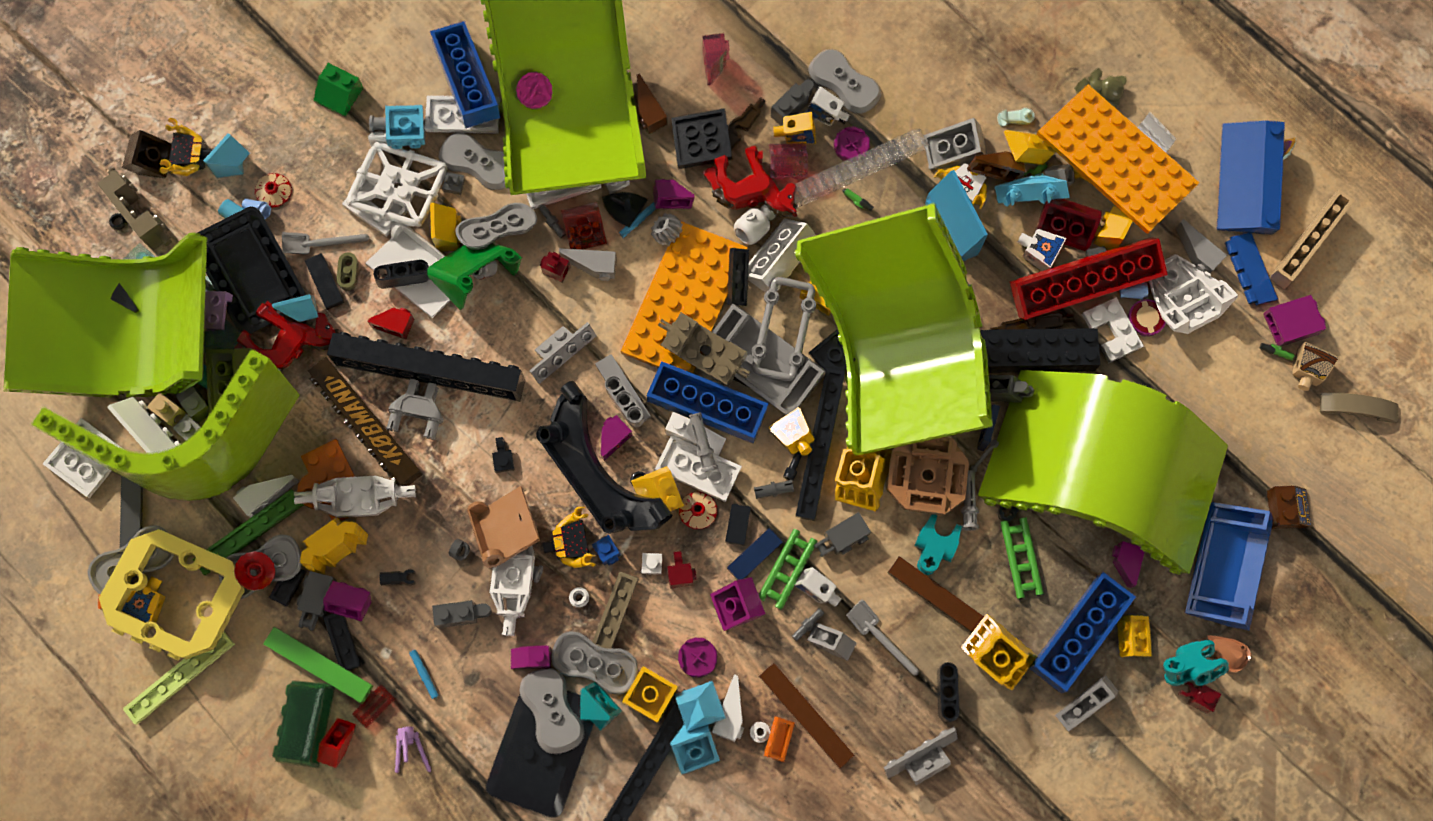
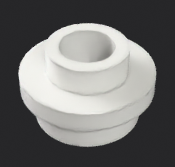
(572, 597)
(753, 734)

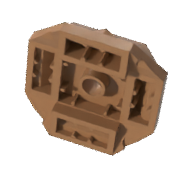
(942, 461)

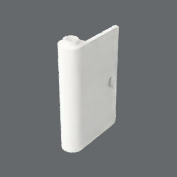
(409, 246)

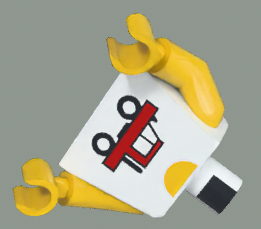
(971, 182)

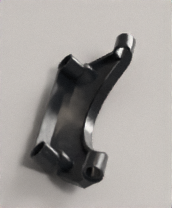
(571, 450)

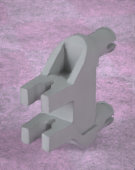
(418, 407)

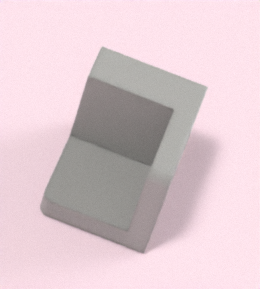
(1062, 172)

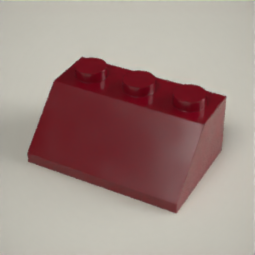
(1070, 221)

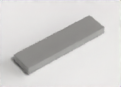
(609, 367)

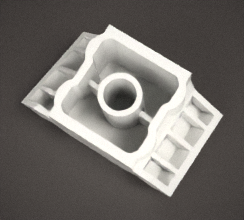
(1157, 132)

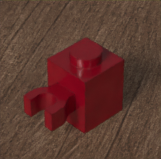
(555, 266)
(681, 574)
(1201, 697)

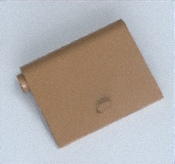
(500, 528)

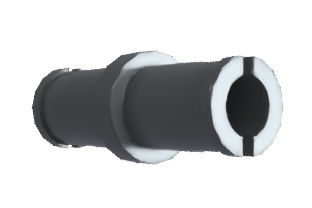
(774, 489)

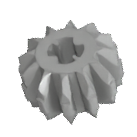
(666, 229)

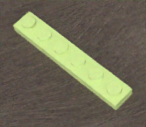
(174, 681)

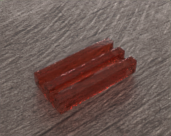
(386, 694)

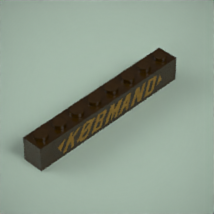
(364, 422)

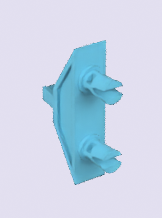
(1032, 189)

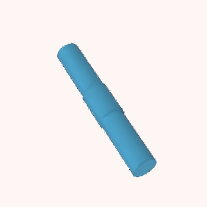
(639, 219)
(423, 673)

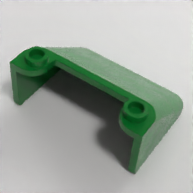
(453, 271)

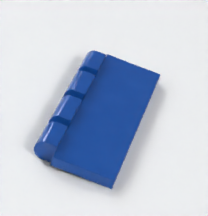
(1253, 268)

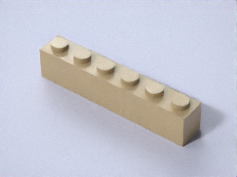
(1311, 239)

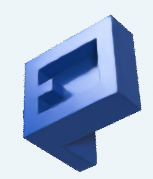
(606, 550)

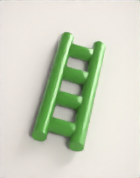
(785, 557)
(1015, 568)

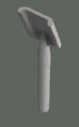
(299, 242)
(865, 621)

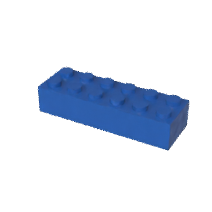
(465, 74)
(718, 404)
(1082, 632)

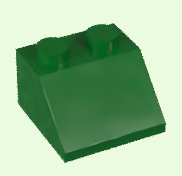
(337, 89)

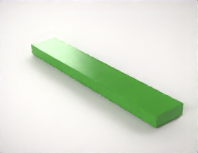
(254, 527)
(318, 665)

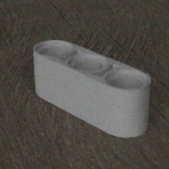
(620, 393)

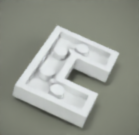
(382, 226)
(1125, 336)

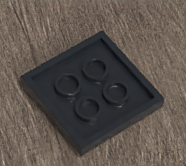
(701, 138)

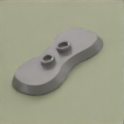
(834, 71)
(465, 154)
(483, 231)
(284, 554)
(105, 563)
(579, 657)
(556, 724)

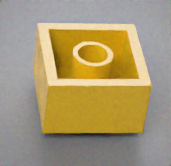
(650, 694)

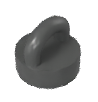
(456, 549)

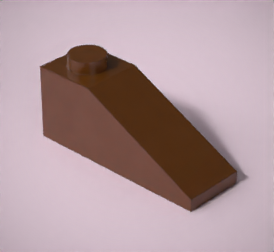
(650, 112)
(998, 166)

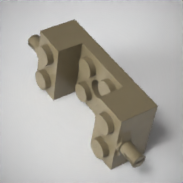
(122, 195)
(687, 338)

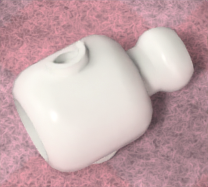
(753, 225)

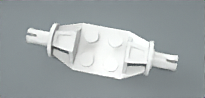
(355, 496)
(514, 583)

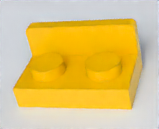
(1134, 636)

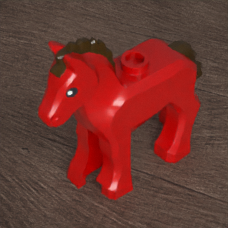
(752, 189)
(290, 337)

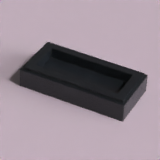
(738, 524)
(285, 590)

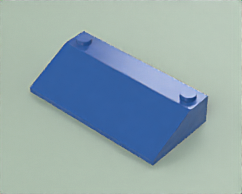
(1251, 177)
(1230, 565)

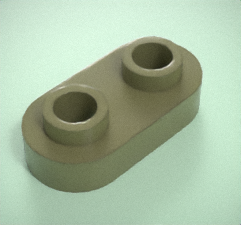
(347, 272)

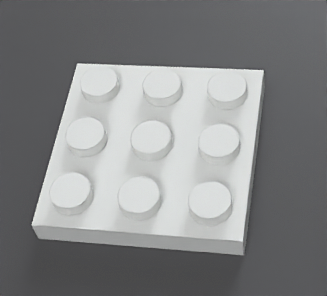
(77, 469)

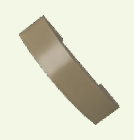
(1359, 405)

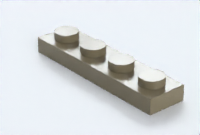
(615, 610)

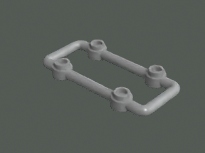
(796, 359)

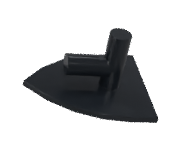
(624, 206)

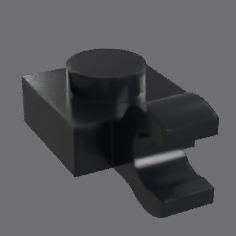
(502, 459)

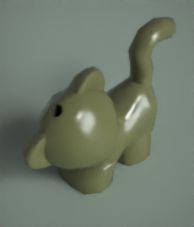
(1109, 88)

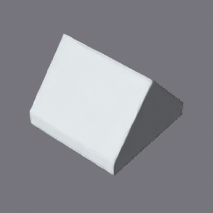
(377, 136)

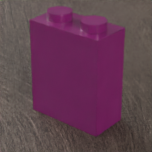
(1294, 320)

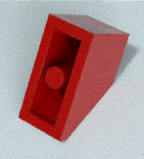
(393, 322)
(336, 742)

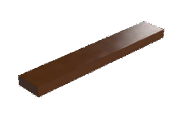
(935, 594)
(806, 716)

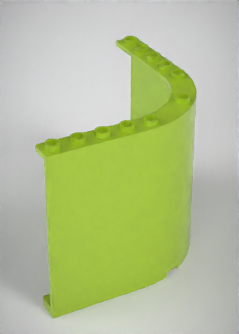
(591, 121)
(909, 326)
(79, 342)
(212, 458)
(1109, 458)

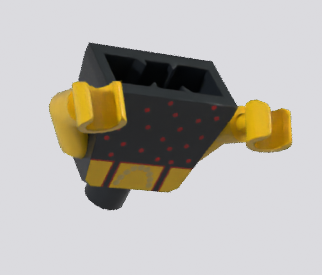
(186, 152)
(571, 541)

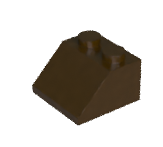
(145, 154)

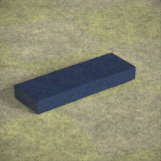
(754, 554)

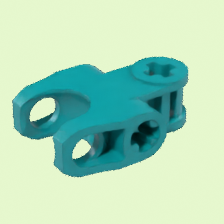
(935, 546)
(1192, 664)

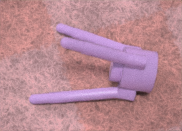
(405, 737)

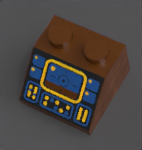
(1289, 507)

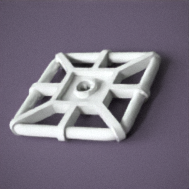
(402, 194)

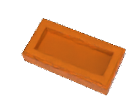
(779, 739)

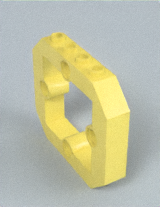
(133, 563)

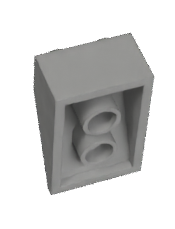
(955, 145)

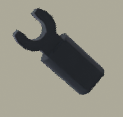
(396, 578)

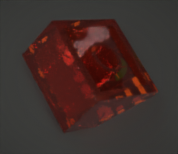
(584, 226)

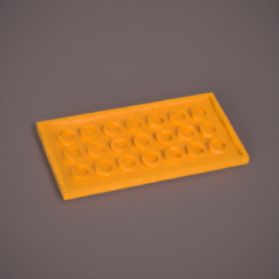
(1117, 158)
(688, 281)

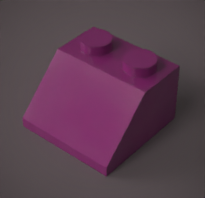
(737, 603)

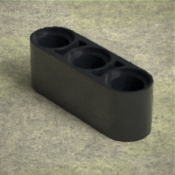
(392, 271)
(952, 683)

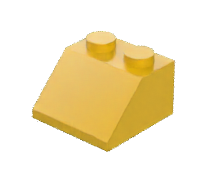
(1028, 147)
(443, 227)
(1113, 229)
(659, 485)

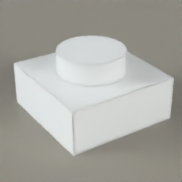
(651, 563)

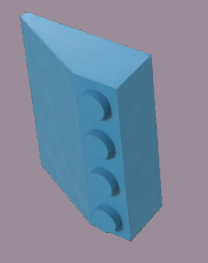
(958, 215)

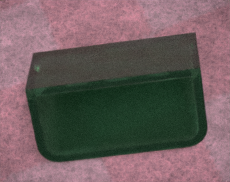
(303, 723)

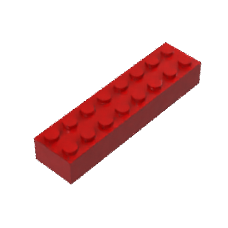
(1088, 278)

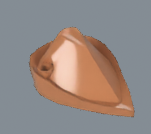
(1233, 651)

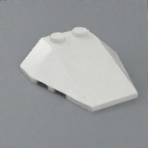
(1189, 296)

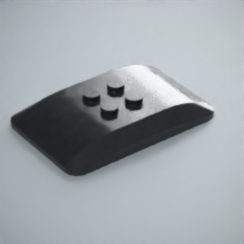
(250, 266)
(529, 774)

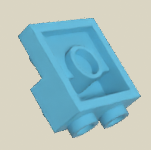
(405, 126)

